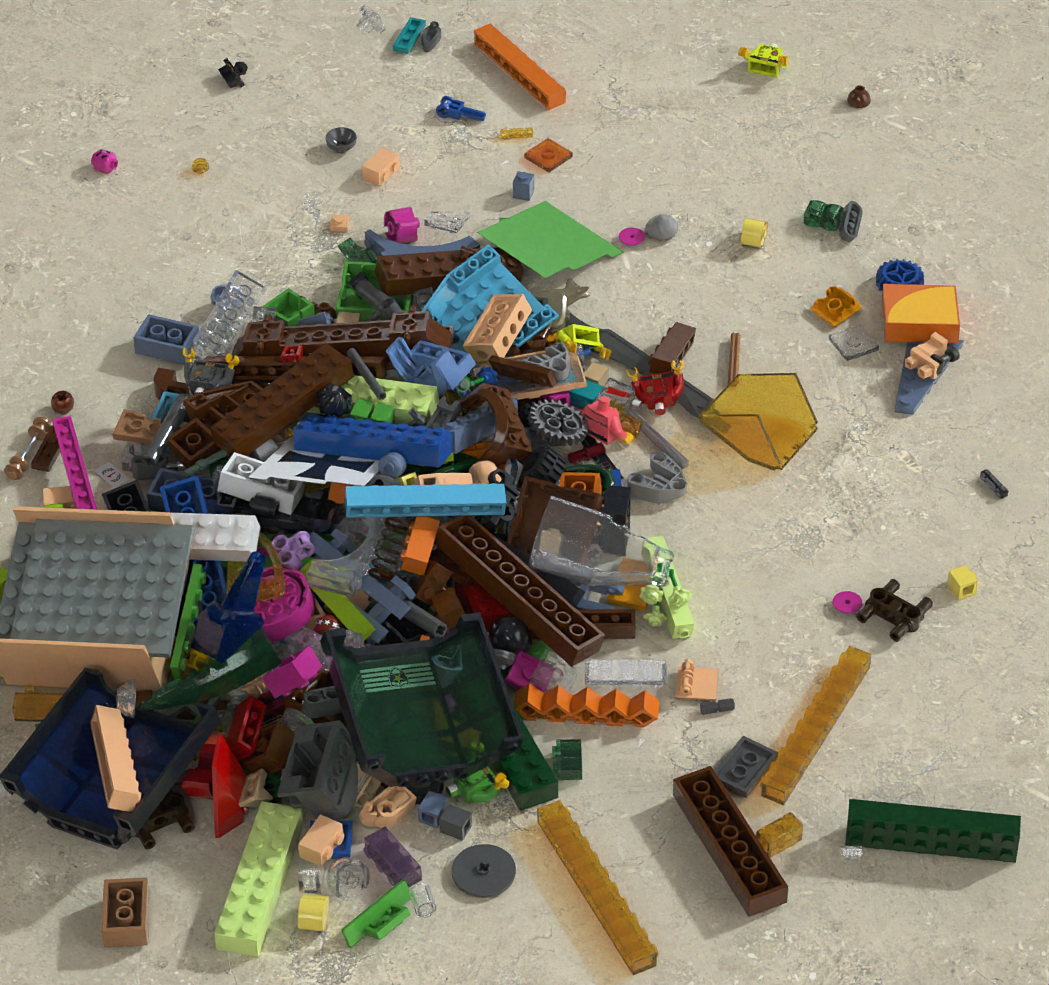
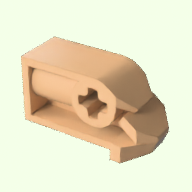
(388, 807)

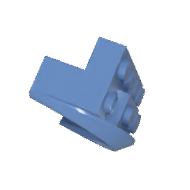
(447, 364)

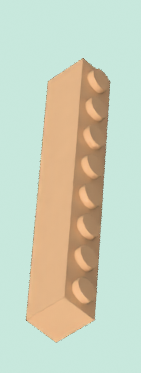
(115, 759)

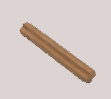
(734, 356)

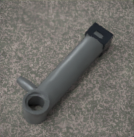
(375, 297)

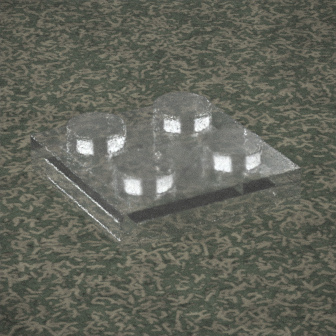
(554, 671)

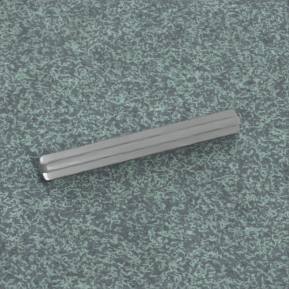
(660, 441)

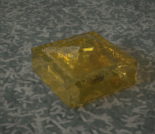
(632, 425)

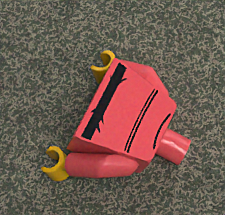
(605, 422)

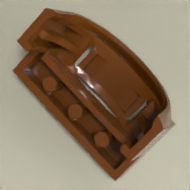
(509, 434)

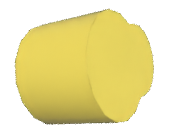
(754, 232)
(313, 912)

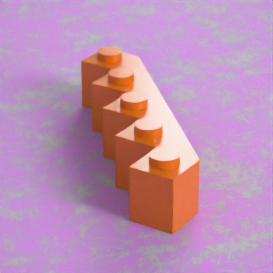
(586, 706)

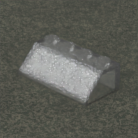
(626, 671)

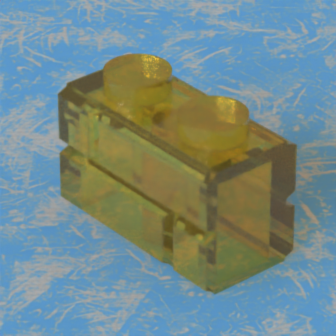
(780, 834)

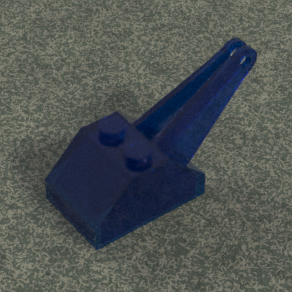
(232, 622)

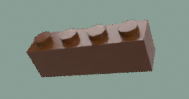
(672, 347)

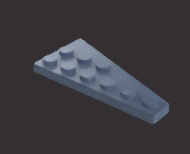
(914, 388)

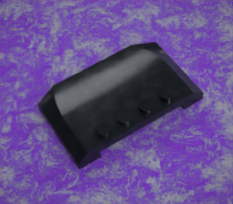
(311, 514)

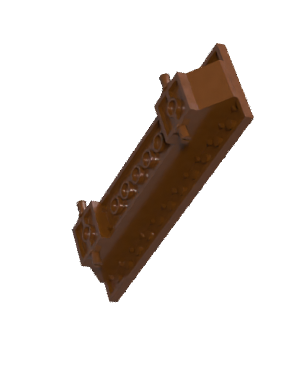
(366, 337)

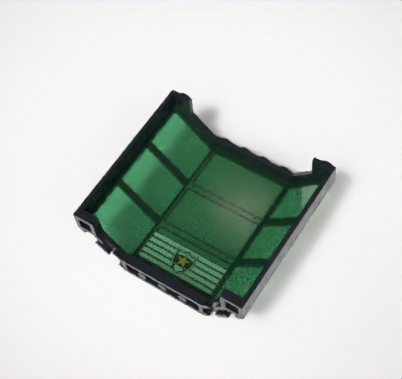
(424, 704)

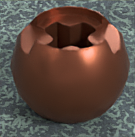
(62, 402)

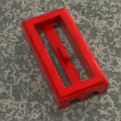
(293, 354)

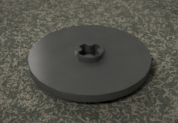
(479, 883)

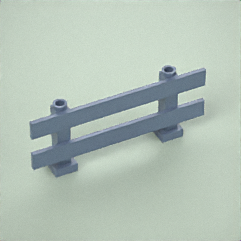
(388, 600)

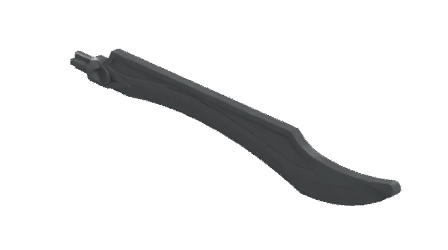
(629, 355)

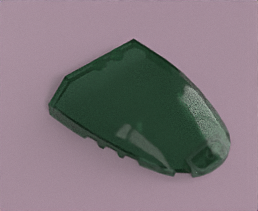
(217, 678)

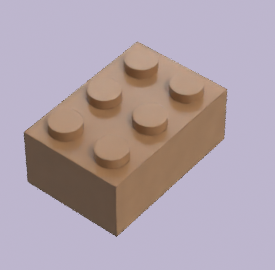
(125, 912)

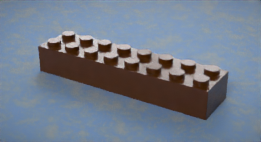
(417, 271)
(281, 401)
(730, 841)

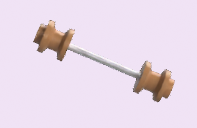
(18, 464)

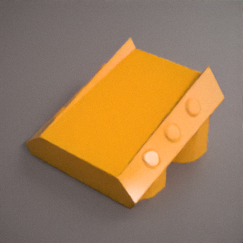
(836, 306)

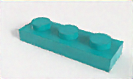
(409, 35)

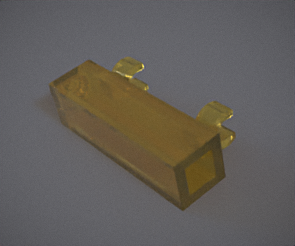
(32, 705)

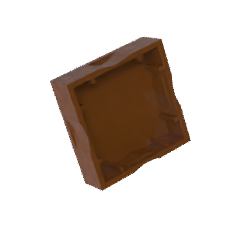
(532, 504)

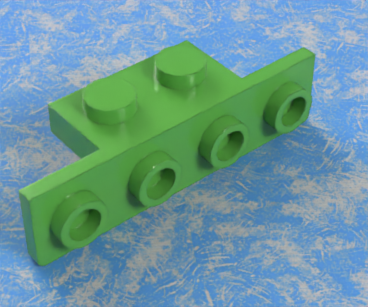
(380, 916)

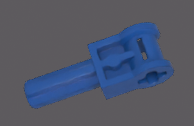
(456, 108)

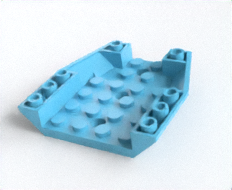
(468, 291)

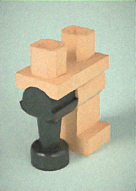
(931, 357)

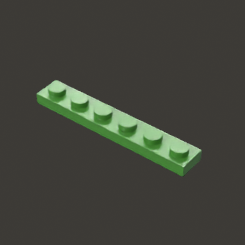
(186, 625)

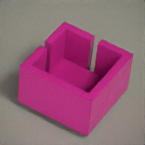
(293, 673)

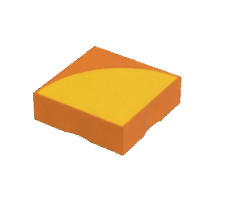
(919, 311)

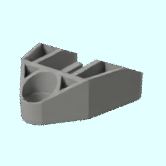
(555, 359)
(665, 486)

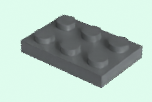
(745, 766)

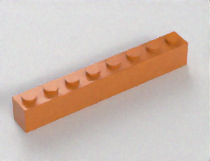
(520, 66)

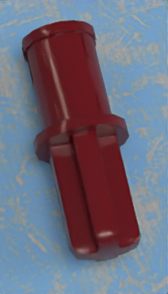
(587, 453)

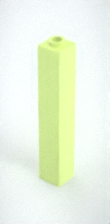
(679, 618)

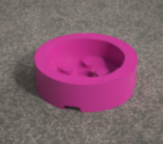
(288, 611)

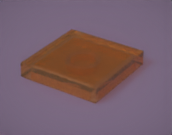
(548, 155)

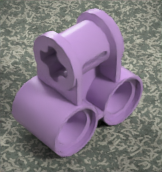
(293, 550)

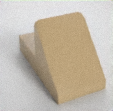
(254, 791)

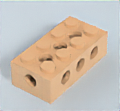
(497, 326)

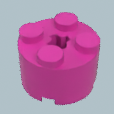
(401, 225)

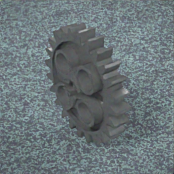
(558, 422)

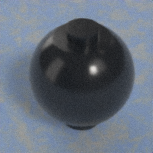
(509, 635)

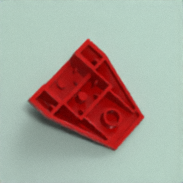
(227, 787)

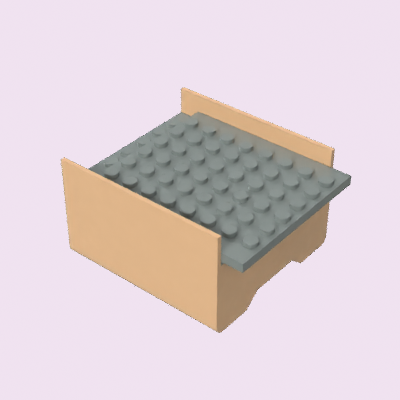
(92, 596)

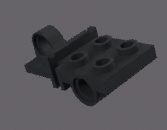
(492, 521)

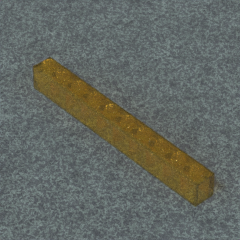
(815, 725)
(597, 887)

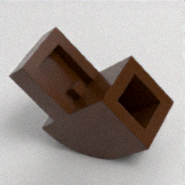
(166, 381)

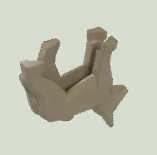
(560, 300)

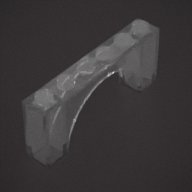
(346, 573)

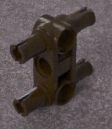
(894, 610)
(169, 811)

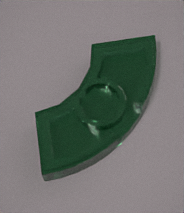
(356, 253)

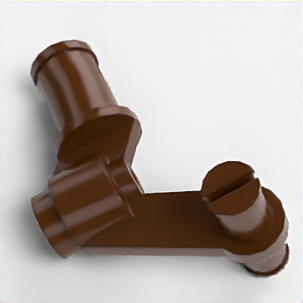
(539, 343)

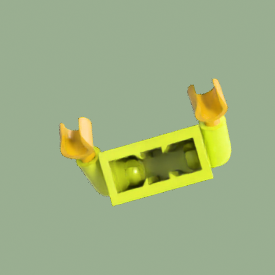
(765, 59)
(583, 335)

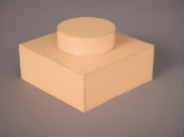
(339, 223)

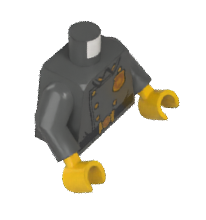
(208, 375)

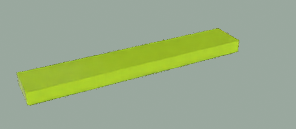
(343, 609)

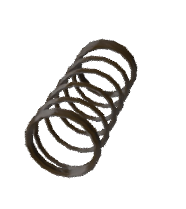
(395, 528)

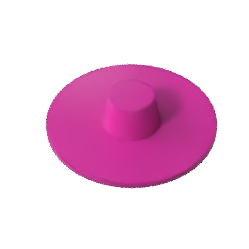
(631, 236)
(847, 602)

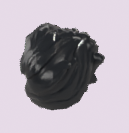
(334, 401)

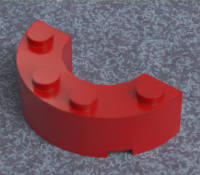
(199, 780)

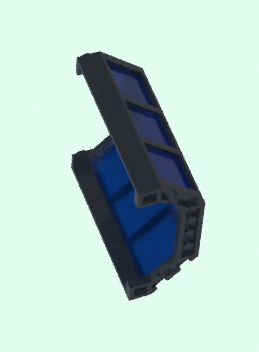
(61, 770)

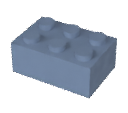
(164, 338)

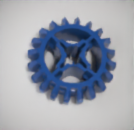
(899, 273)

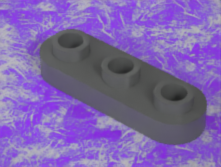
(850, 221)

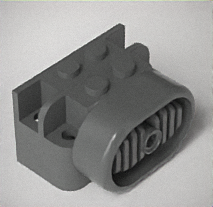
(321, 771)

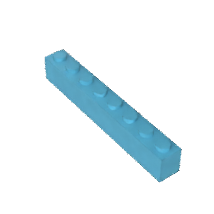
(425, 500)

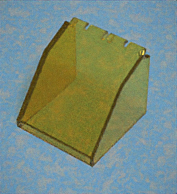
(762, 418)

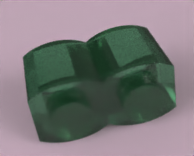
(823, 215)
(568, 758)

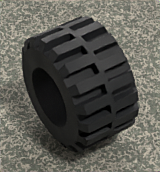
(543, 465)

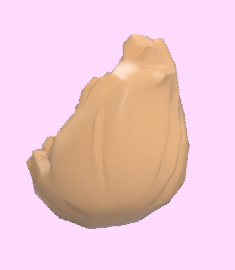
(481, 470)

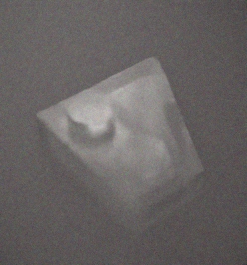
(446, 221)

